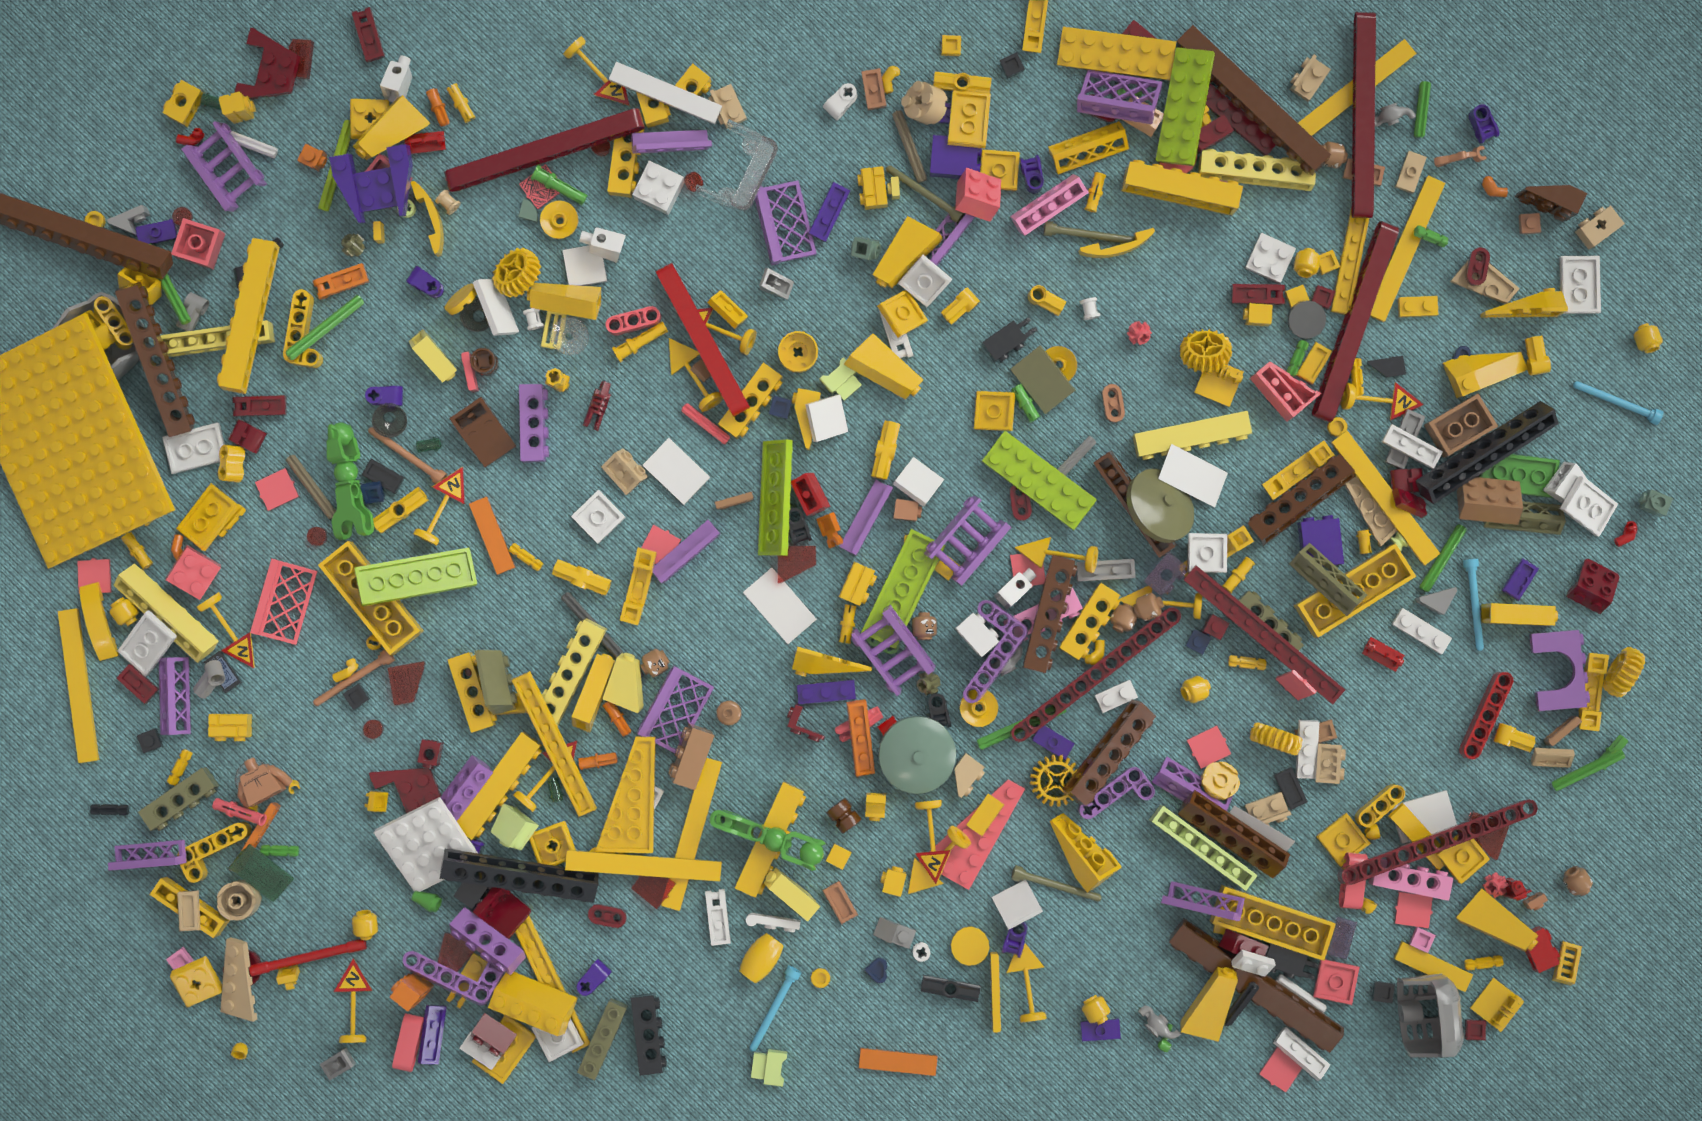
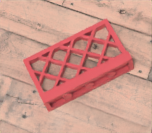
(268, 594)

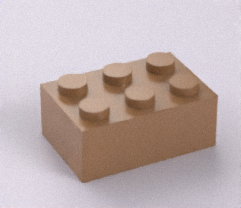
(1460, 425)
(1490, 501)
(691, 756)

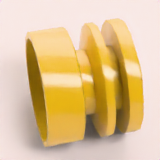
(795, 341)

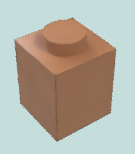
(907, 510)

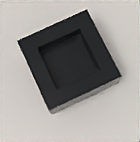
(1011, 65)
(356, 696)
(150, 740)
(1383, 992)

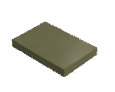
(1043, 379)

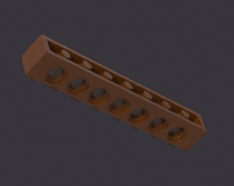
(173, 425)

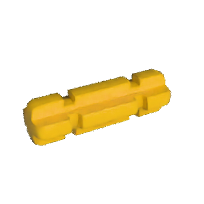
(1357, 377)
(239, 512)
(525, 556)
(1247, 662)
(179, 767)
(1484, 962)

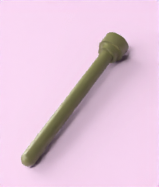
(955, 215)
(1052, 229)
(1020, 874)

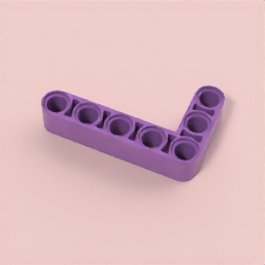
(998, 652)
(457, 978)

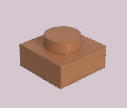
(1529, 223)
(1535, 901)

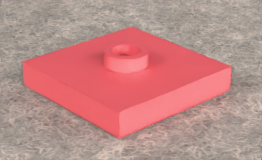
(1336, 981)

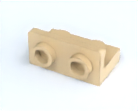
(1309, 79)
(730, 104)
(624, 471)
(1329, 763)
(1269, 809)

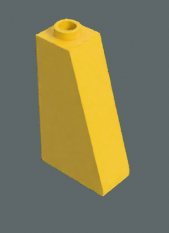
(394, 125)
(906, 248)
(566, 299)
(884, 367)
(1518, 614)
(592, 693)
(1494, 920)
(1210, 1008)

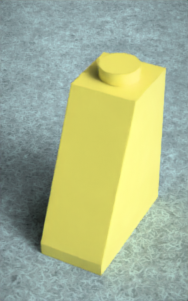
(433, 356)
(625, 684)
(791, 894)

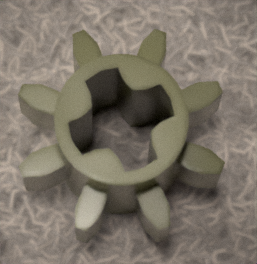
(352, 245)
(928, 683)

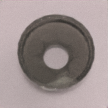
(467, 316)
(385, 428)

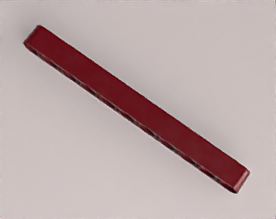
(1363, 114)
(544, 150)
(1355, 321)
(1104, 672)
(1445, 836)

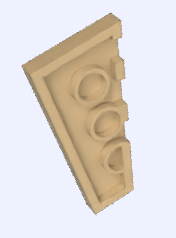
(1372, 514)
(236, 987)

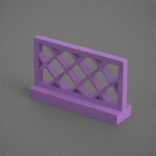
(1116, 107)
(768, 226)
(661, 700)

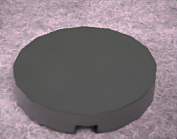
(1306, 319)

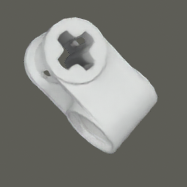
(838, 103)

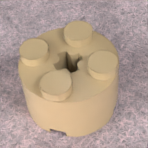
(924, 103)
(228, 899)

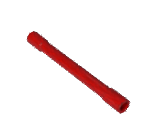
(266, 967)

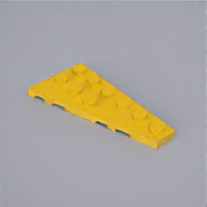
(631, 815)

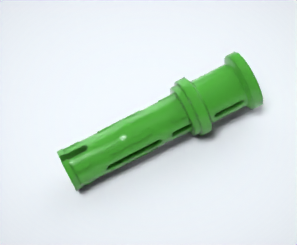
(551, 181)

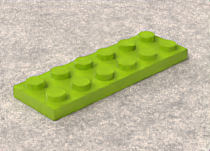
(1185, 106)
(1039, 480)
(775, 498)
(415, 576)
(904, 584)

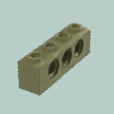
(1266, 612)
(152, 812)
(602, 1039)

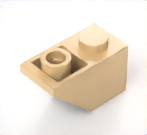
(966, 772)

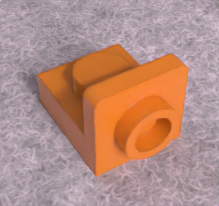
(312, 157)

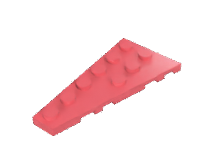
(966, 863)

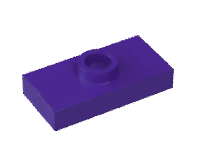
(157, 232)
(1520, 579)
(1053, 742)
(1107, 1030)

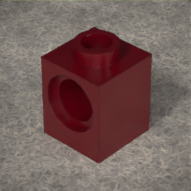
(436, 746)

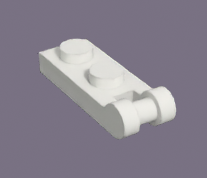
(894, 341)
(718, 918)
(773, 921)

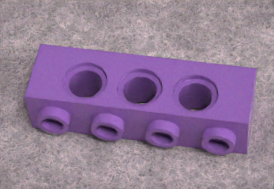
(527, 393)
(466, 786)
(467, 921)

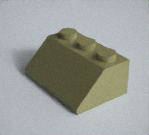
(496, 681)

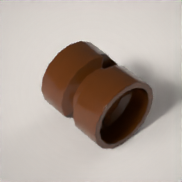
(484, 362)
(843, 815)

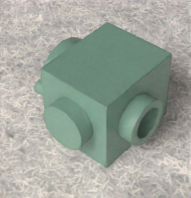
(865, 248)
(1655, 503)

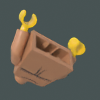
(262, 783)

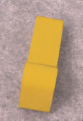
(302, 327)
(215, 845)

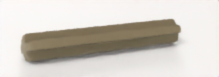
(909, 146)
(311, 486)

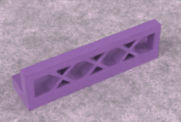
(670, 141)
(953, 237)
(866, 517)
(685, 551)
(167, 696)
(1177, 786)
(155, 861)
(1216, 911)

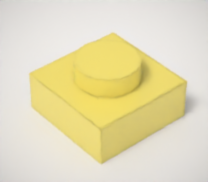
(893, 188)

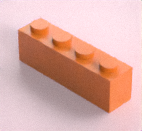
(410, 991)

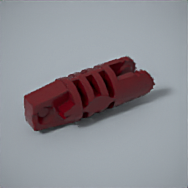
(598, 405)

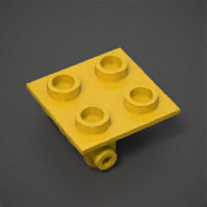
(1220, 385)
(1497, 1004)

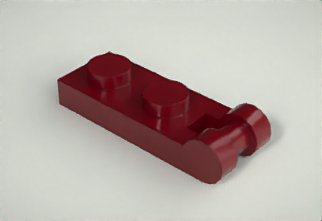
(368, 35)
(1257, 294)
(260, 406)

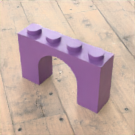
(1573, 694)

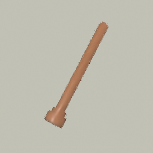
(436, 475)
(384, 658)

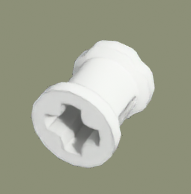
(1090, 308)
(533, 319)
(923, 957)

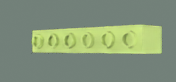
(1203, 847)

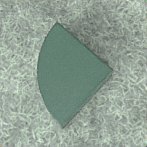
(528, 211)

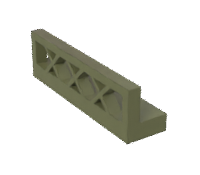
(1535, 522)
(1326, 581)

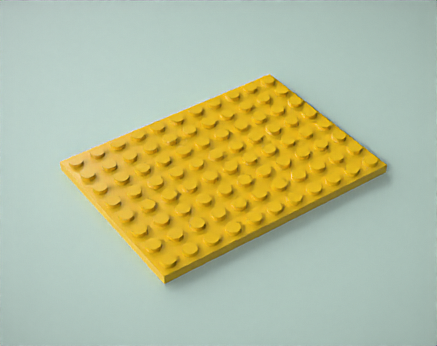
(73, 444)

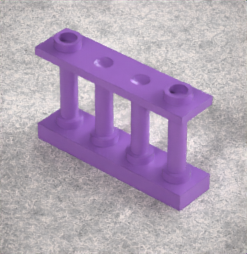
(206, 169)
(985, 544)
(902, 633)

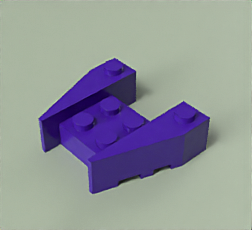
(378, 187)

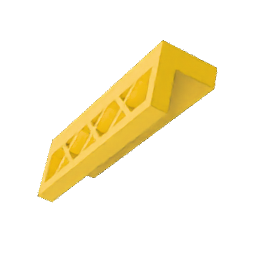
(1090, 140)

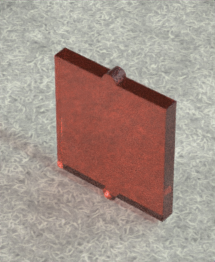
(653, 889)

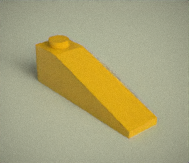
(1543, 304)
(1479, 371)
(817, 663)
(1087, 860)

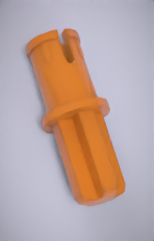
(437, 107)
(617, 717)
(597, 760)

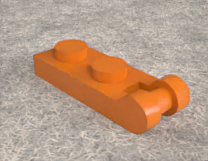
(341, 281)

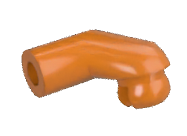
(1492, 189)
(176, 545)

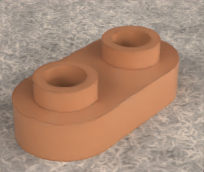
(1115, 403)

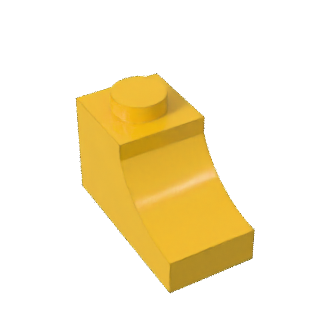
(875, 806)

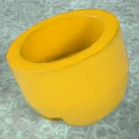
(371, 646)
(1372, 832)
(1368, 906)
(239, 1051)

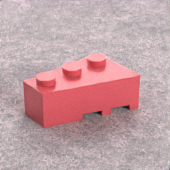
(1283, 390)

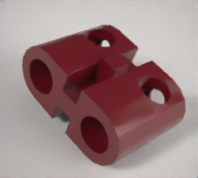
(247, 436)
(1405, 479)

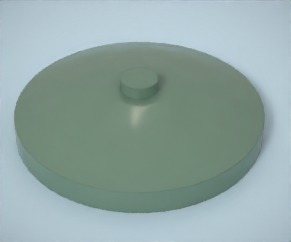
(917, 754)

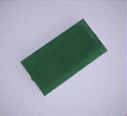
(261, 872)

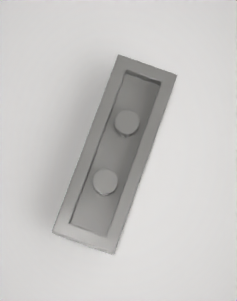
(1412, 424)
(1107, 570)

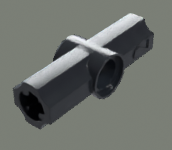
(937, 986)

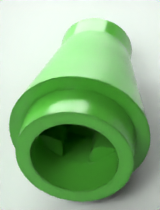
(428, 901)

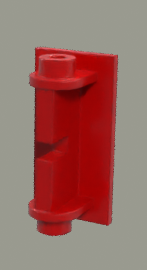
(426, 142)
(1383, 654)
(1516, 890)

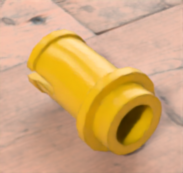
(1364, 541)

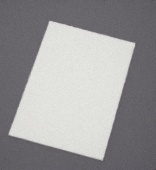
(1193, 475)
(779, 606)
(1270, 833)

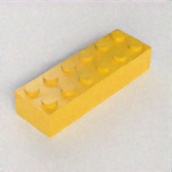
(1181, 187)
(1375, 576)
(387, 620)
(1277, 924)

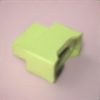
(841, 381)
(769, 1067)

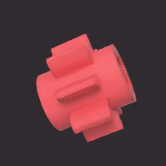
(1139, 333)
(1495, 885)

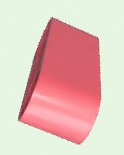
(624, 318)
(1352, 895)
(408, 1042)

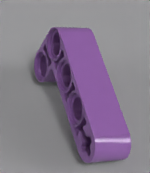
(1112, 796)

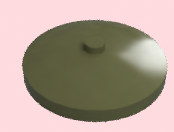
(1159, 508)

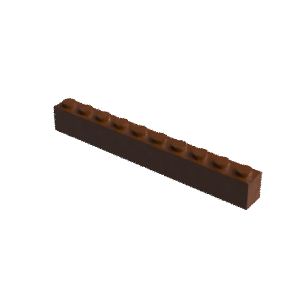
(1259, 106)
(84, 237)
(1271, 994)

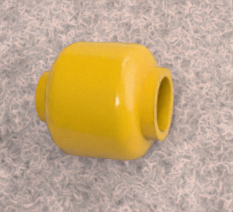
(1307, 263)
(1648, 338)
(124, 612)
(1195, 689)
(364, 924)
(1096, 1009)

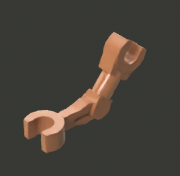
(1475, 154)

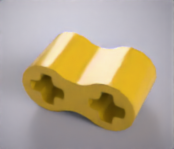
(231, 463)

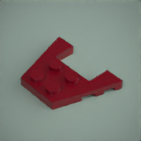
(276, 68)
(413, 785)

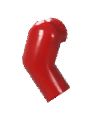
(196, 137)
(1628, 534)

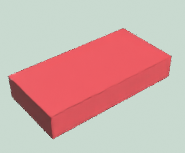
(469, 372)

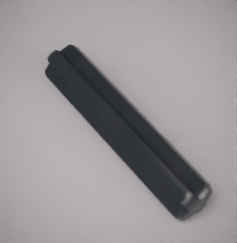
(1241, 1002)

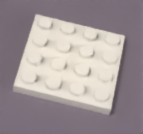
(419, 841)

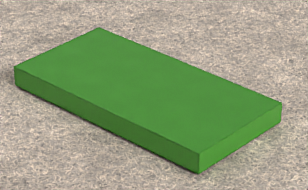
(1532, 473)

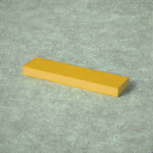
(1414, 830)
(1432, 965)
(995, 992)

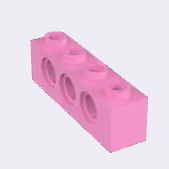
(1049, 204)
(1072, 610)
(1440, 889)

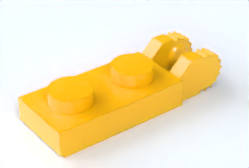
(472, 970)

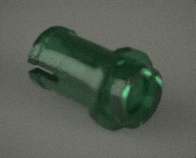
(211, 101)
(428, 445)
(555, 790)

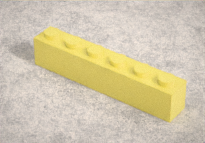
(1192, 434)
(150, 596)

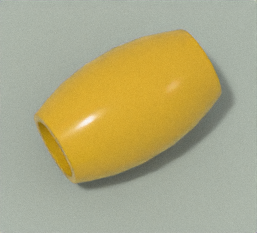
(761, 958)

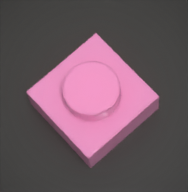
(1422, 939)
(179, 958)

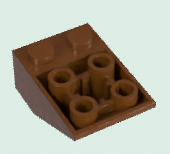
(1558, 200)
(483, 431)

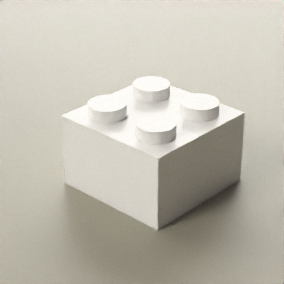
(658, 187)
(977, 634)

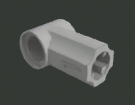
(196, 307)
(210, 679)

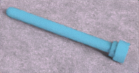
(1653, 415)
(1471, 566)
(791, 975)

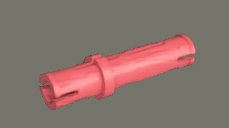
(256, 817)

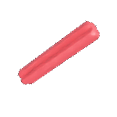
(705, 423)

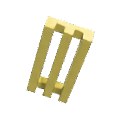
(546, 328)

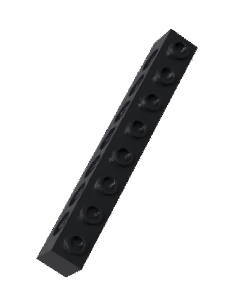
(1487, 452)
(518, 875)

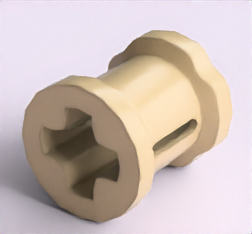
(448, 202)

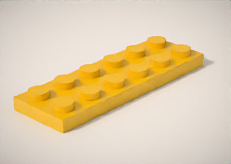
(1116, 53)

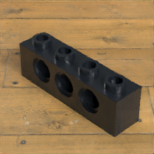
(645, 1063)

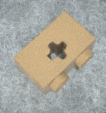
(1609, 223)

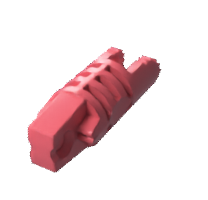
(874, 716)

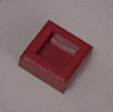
(1323, 296)
(1475, 1029)

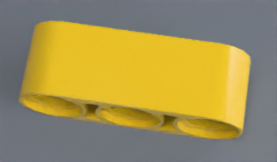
(113, 314)
(1389, 804)

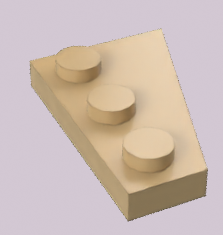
(1495, 286)

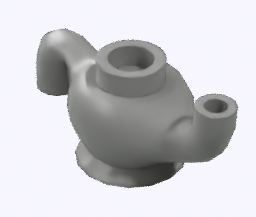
(1391, 114)
(1010, 666)
(1157, 1024)

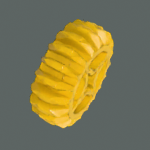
(516, 272)
(1205, 351)
(1624, 672)
(1276, 738)
(1044, 767)

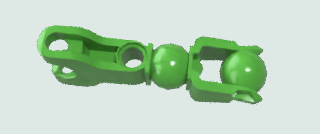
(348, 491)
(773, 838)

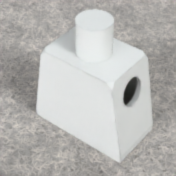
(396, 79)
(610, 243)
(1563, 481)
(1010, 593)

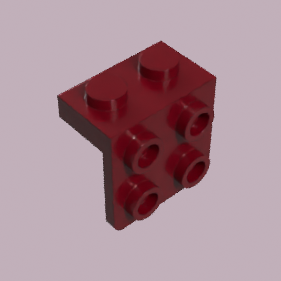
(1594, 586)
(793, 715)
(502, 911)

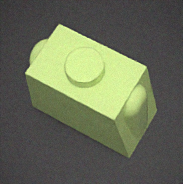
(513, 827)

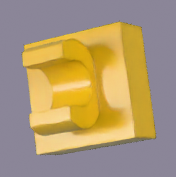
(377, 801)
(288, 976)

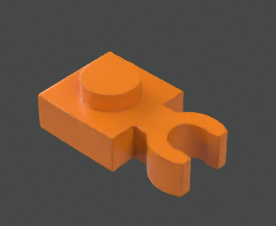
(829, 526)

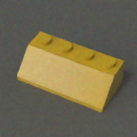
(533, 1003)

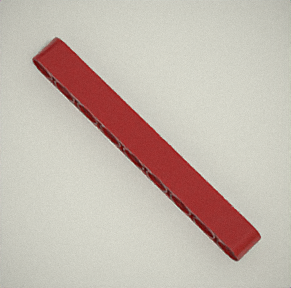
(702, 339)

